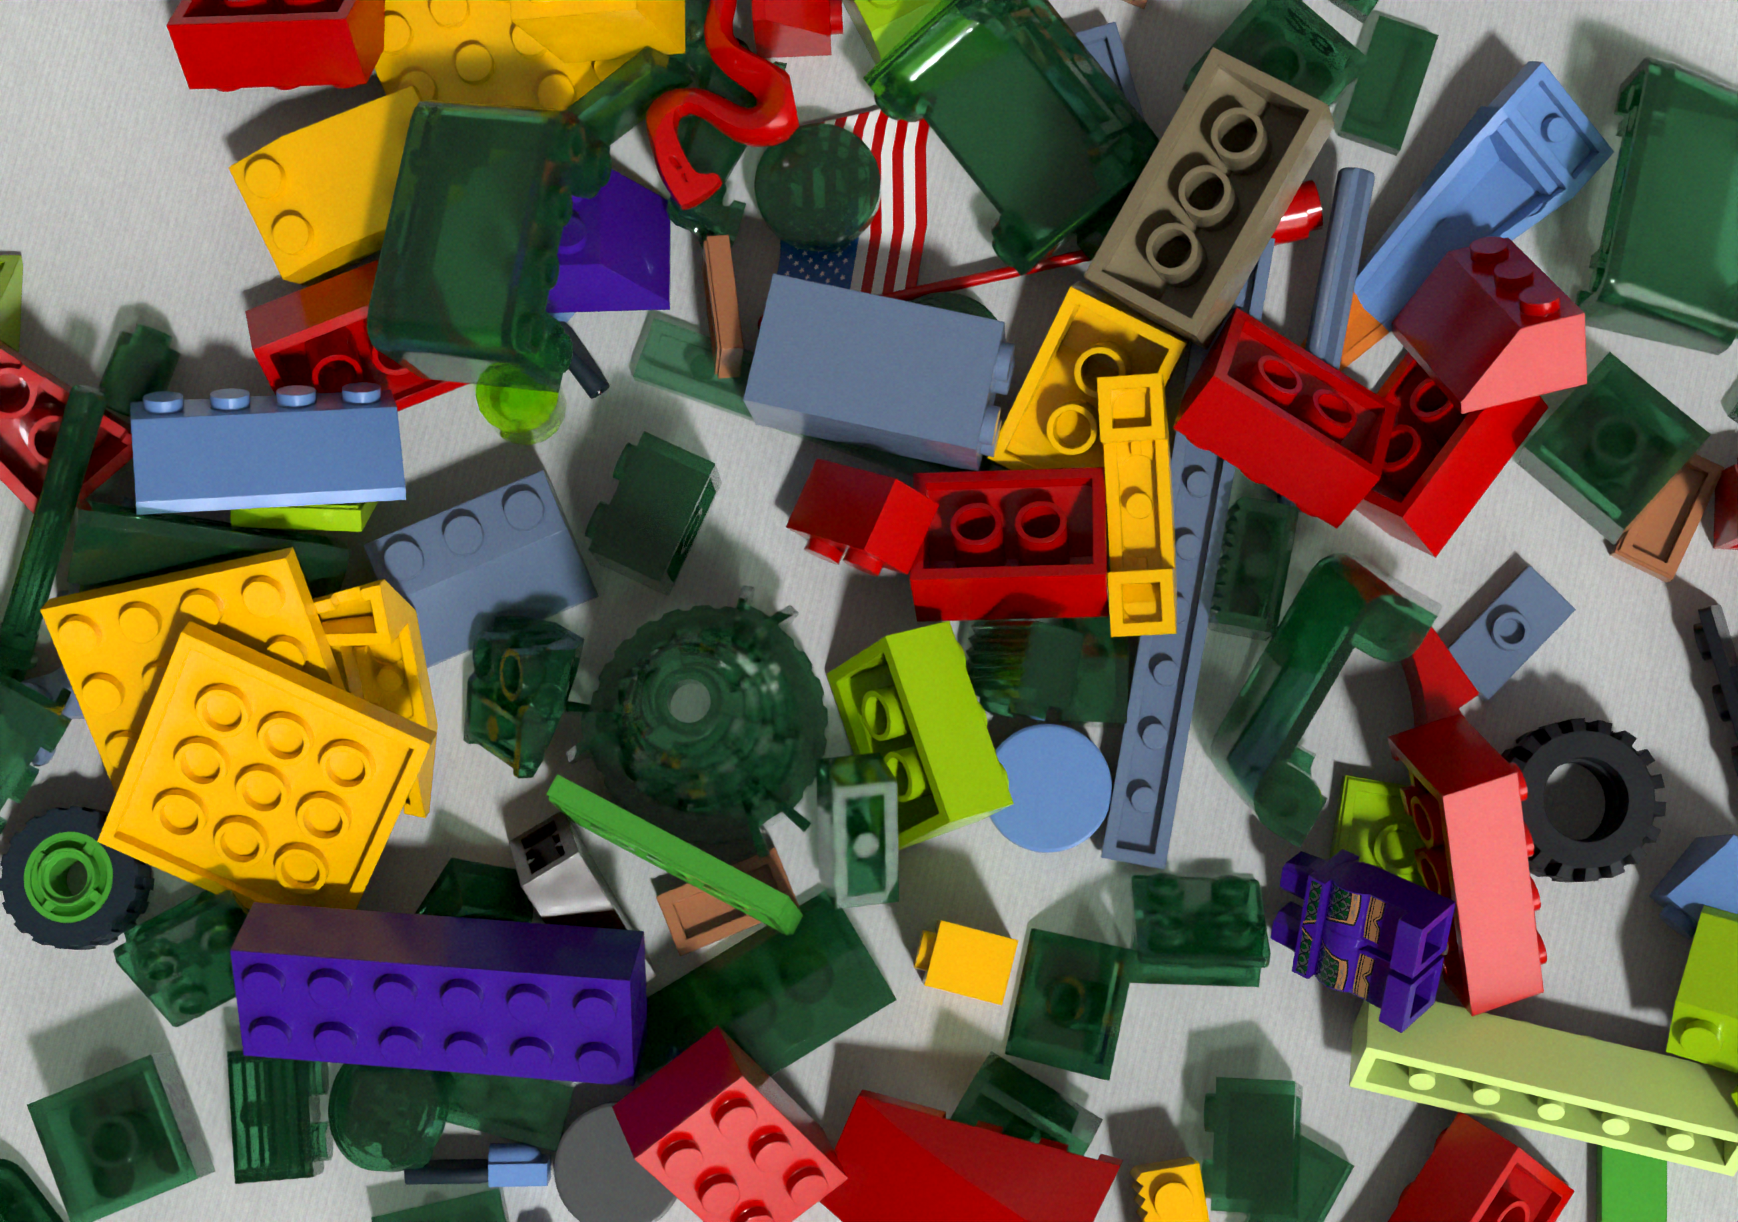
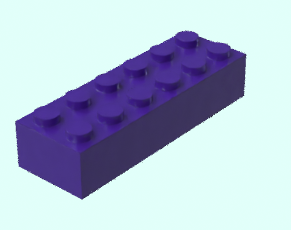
(441, 993)

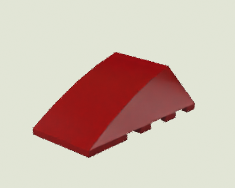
(925, 1168)

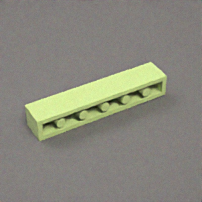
(1552, 1083)

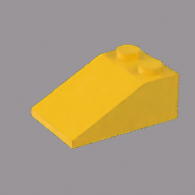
(328, 187)
(1057, 406)

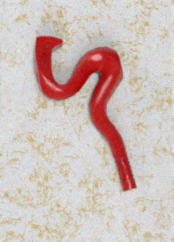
(764, 125)

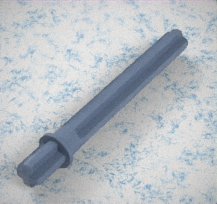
(1339, 268)

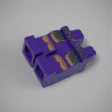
(1365, 933)

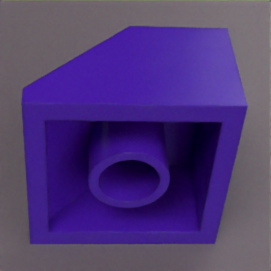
(614, 252)

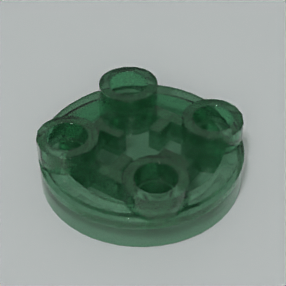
(818, 188)
(389, 1115)

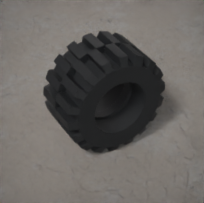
(1627, 793)

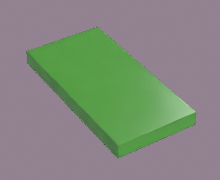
(675, 856)

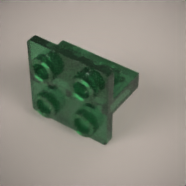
(1198, 930)
(185, 955)

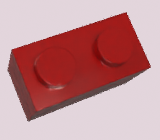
(861, 517)

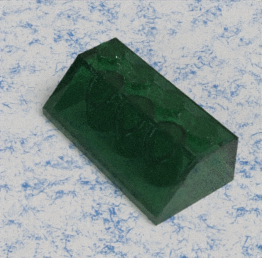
(119, 547)
(771, 993)

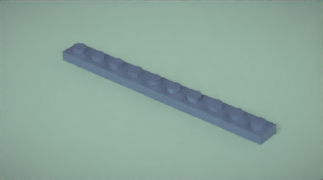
(1170, 664)

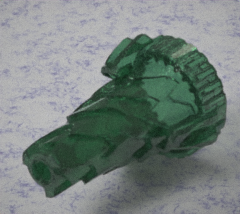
(739, 762)

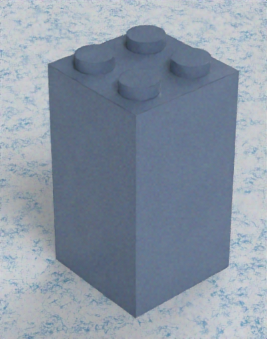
(879, 373)

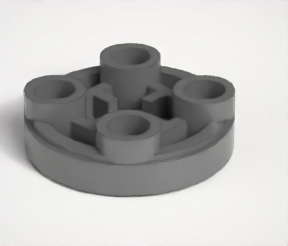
(601, 1177)

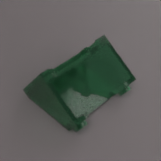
(1020, 115)
(1671, 214)
(1336, 610)

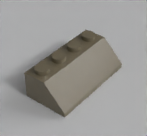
(1211, 197)

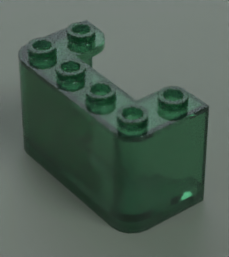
(480, 241)

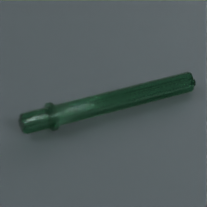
(49, 529)

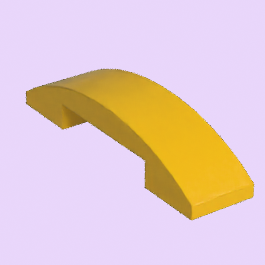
(1138, 505)

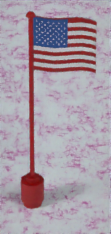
(890, 251)

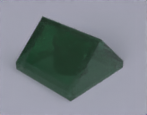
(1070, 1003)

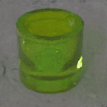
(522, 414)

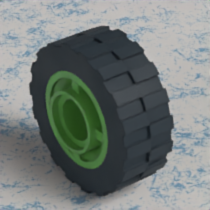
(38, 888)

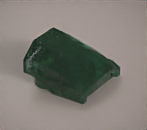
(520, 689)

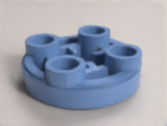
(1056, 788)

